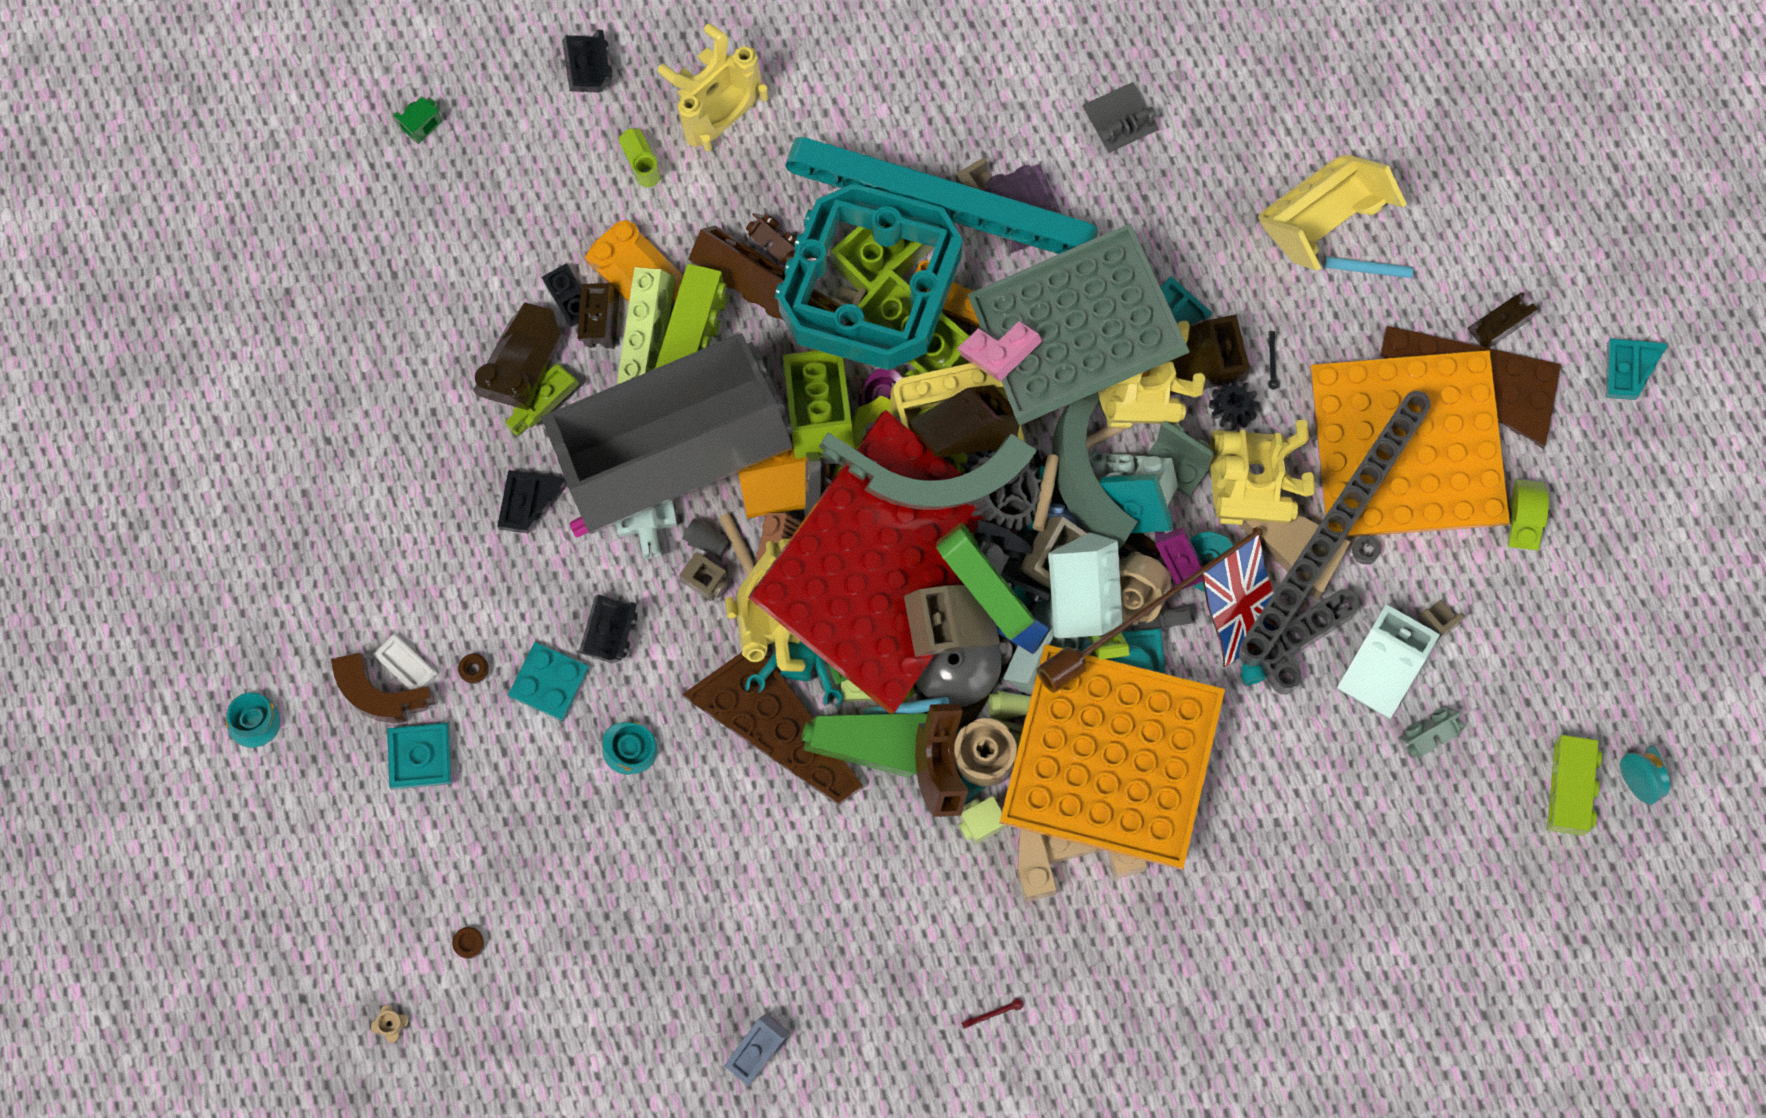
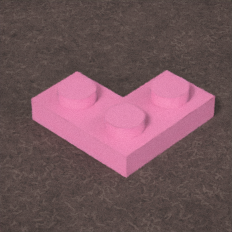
(1000, 356)

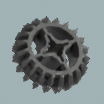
(1021, 495)

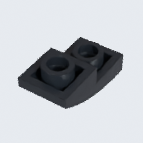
(565, 292)
(1008, 542)

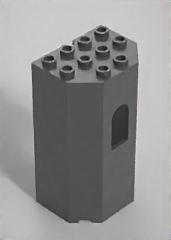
(668, 432)

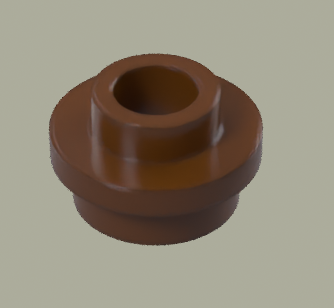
(469, 660)

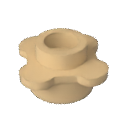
(380, 1024)

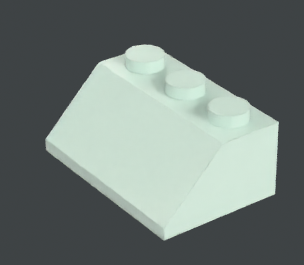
(1085, 587)
(1024, 665)

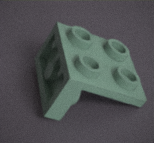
(1189, 456)

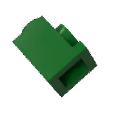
(419, 118)

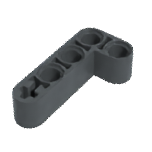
(1309, 634)

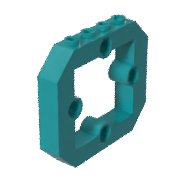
(864, 340)

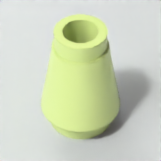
(1007, 705)

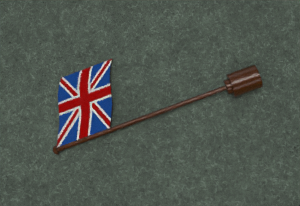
(1235, 596)

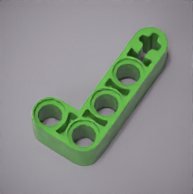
(983, 581)

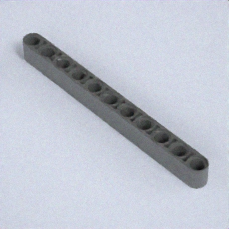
(1340, 514)

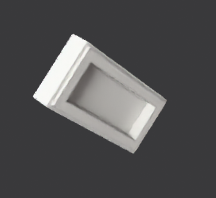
(405, 663)

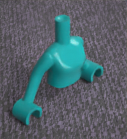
(801, 652)

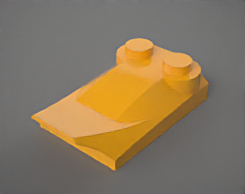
(623, 249)

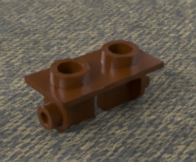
(766, 230)

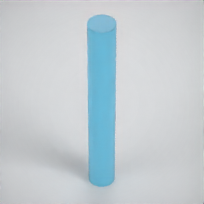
(1368, 267)
(908, 707)

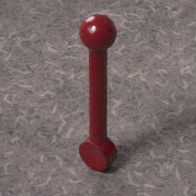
(1017, 1004)

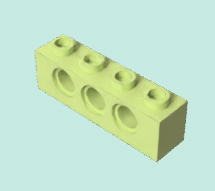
(645, 321)

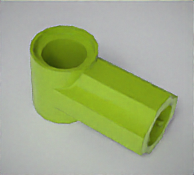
(640, 157)

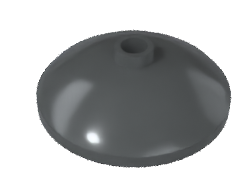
(965, 681)

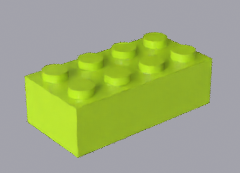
(865, 261)
(890, 307)
(694, 314)
(817, 400)

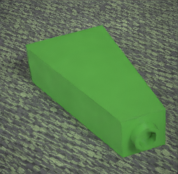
(872, 741)

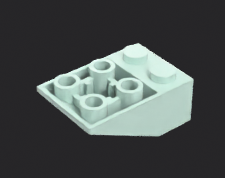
(1126, 465)
(1388, 661)

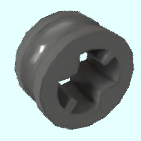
(1358, 545)

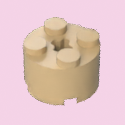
(1141, 584)
(972, 740)

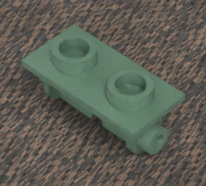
(1440, 724)

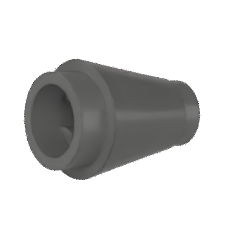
(704, 537)

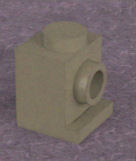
(701, 567)

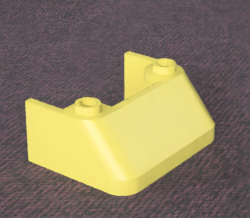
(1326, 201)
(931, 388)

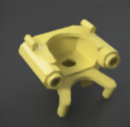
(717, 93)
(1147, 397)
(1251, 496)
(755, 625)

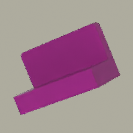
(1178, 555)

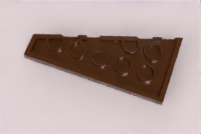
(1521, 383)
(771, 724)

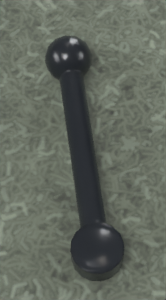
(1273, 383)

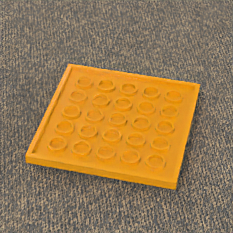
(1451, 465)
(1115, 760)

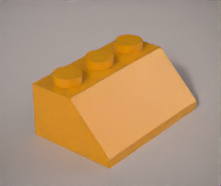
(775, 485)

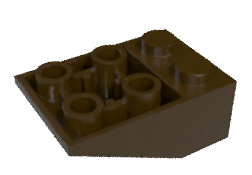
(1214, 351)
(967, 422)

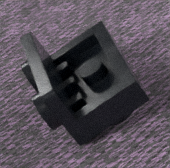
(587, 62)
(608, 629)

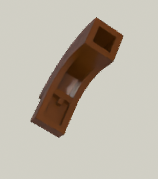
(354, 682)
(935, 761)

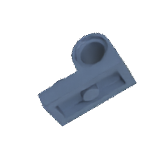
(757, 1048)

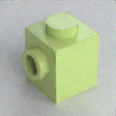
(981, 820)

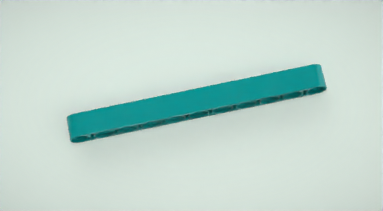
(962, 203)

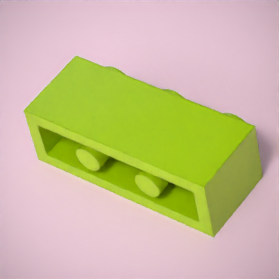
(1573, 785)

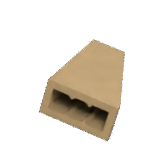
(1286, 542)

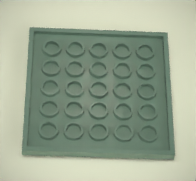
(1095, 318)

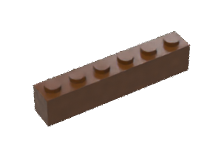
(747, 270)

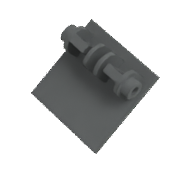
(1121, 117)

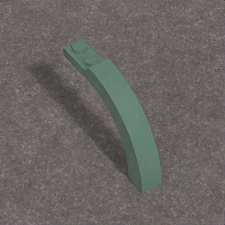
(1076, 478)
(933, 495)

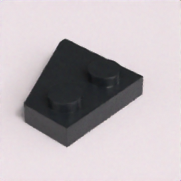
(527, 499)

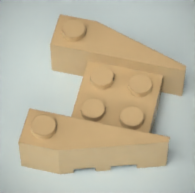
(1039, 851)

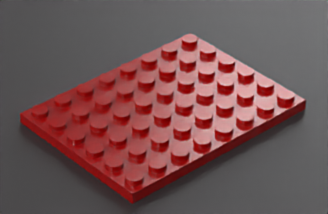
(856, 559)

